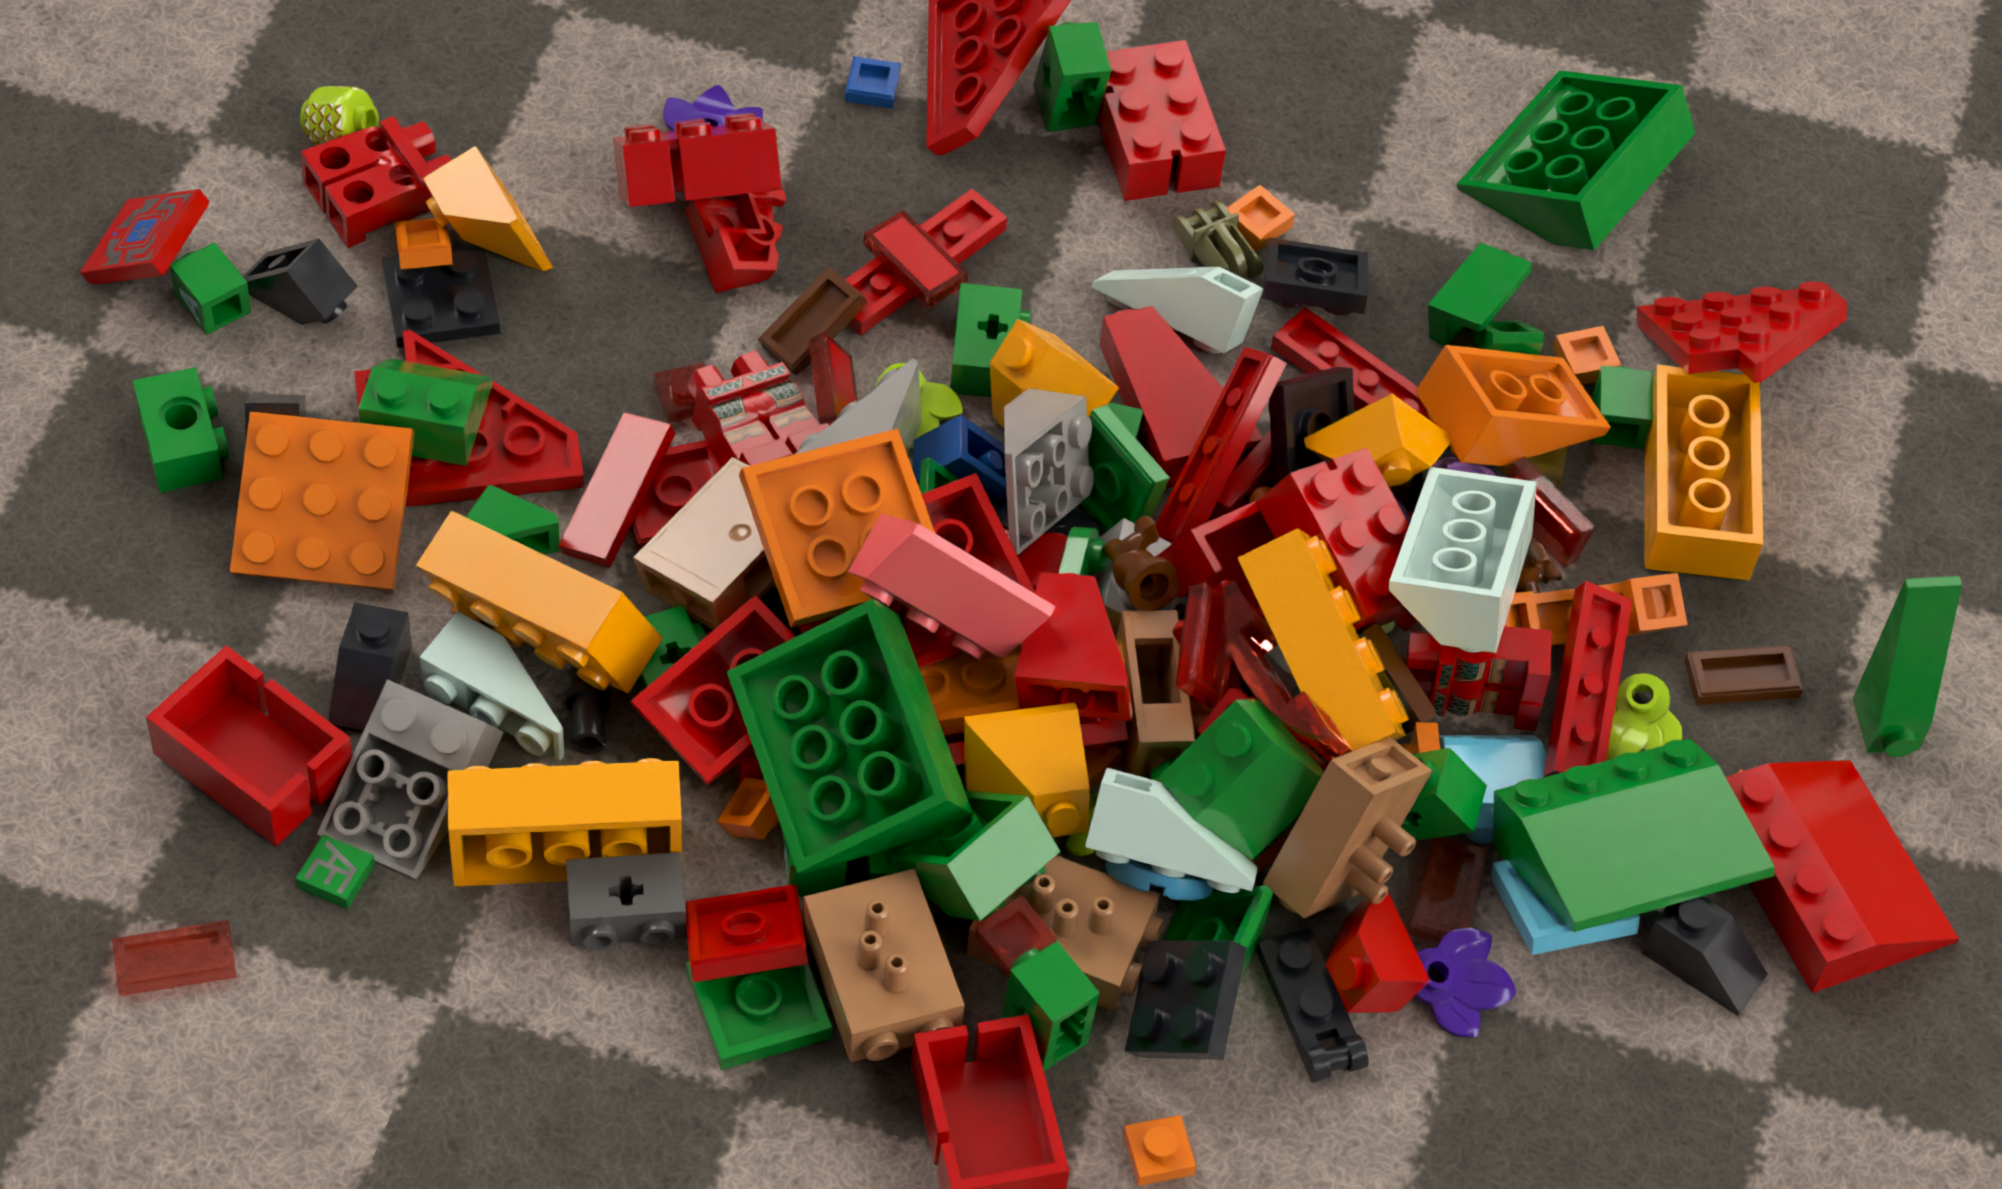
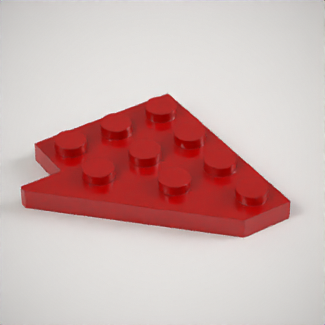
(976, 59)
(1743, 331)
(513, 449)

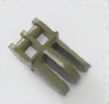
(1217, 242)

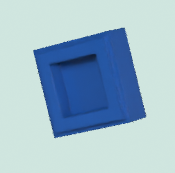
(872, 82)

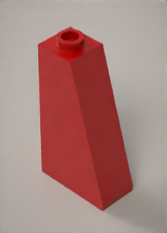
(1164, 381)

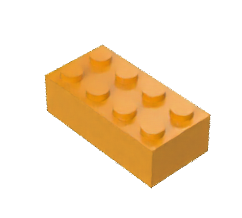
(1703, 474)
(539, 603)
(1319, 638)
(537, 816)

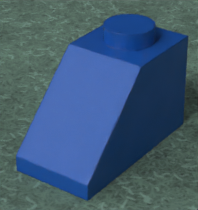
(964, 451)

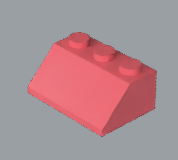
(947, 588)

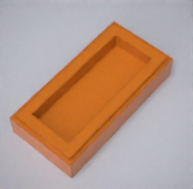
(422, 244)

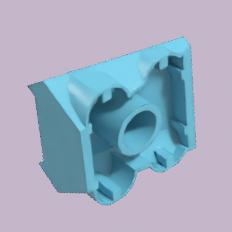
(1500, 764)

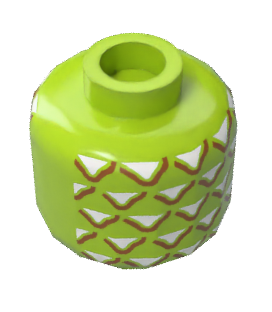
(336, 113)

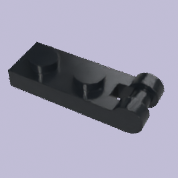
(1311, 1004)

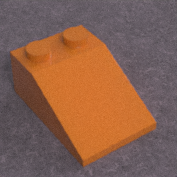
(1507, 404)

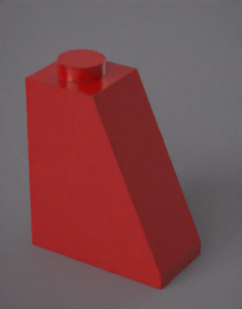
(1073, 653)

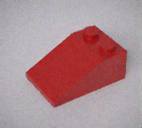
(694, 698)

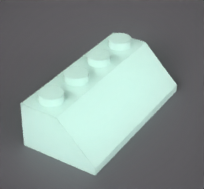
(1465, 556)

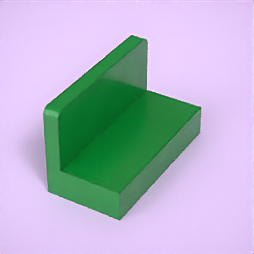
(1475, 292)

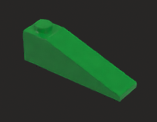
(1907, 667)

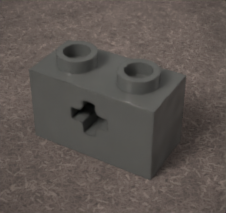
(646, 881)

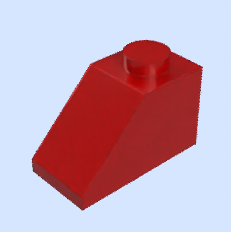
(1375, 960)

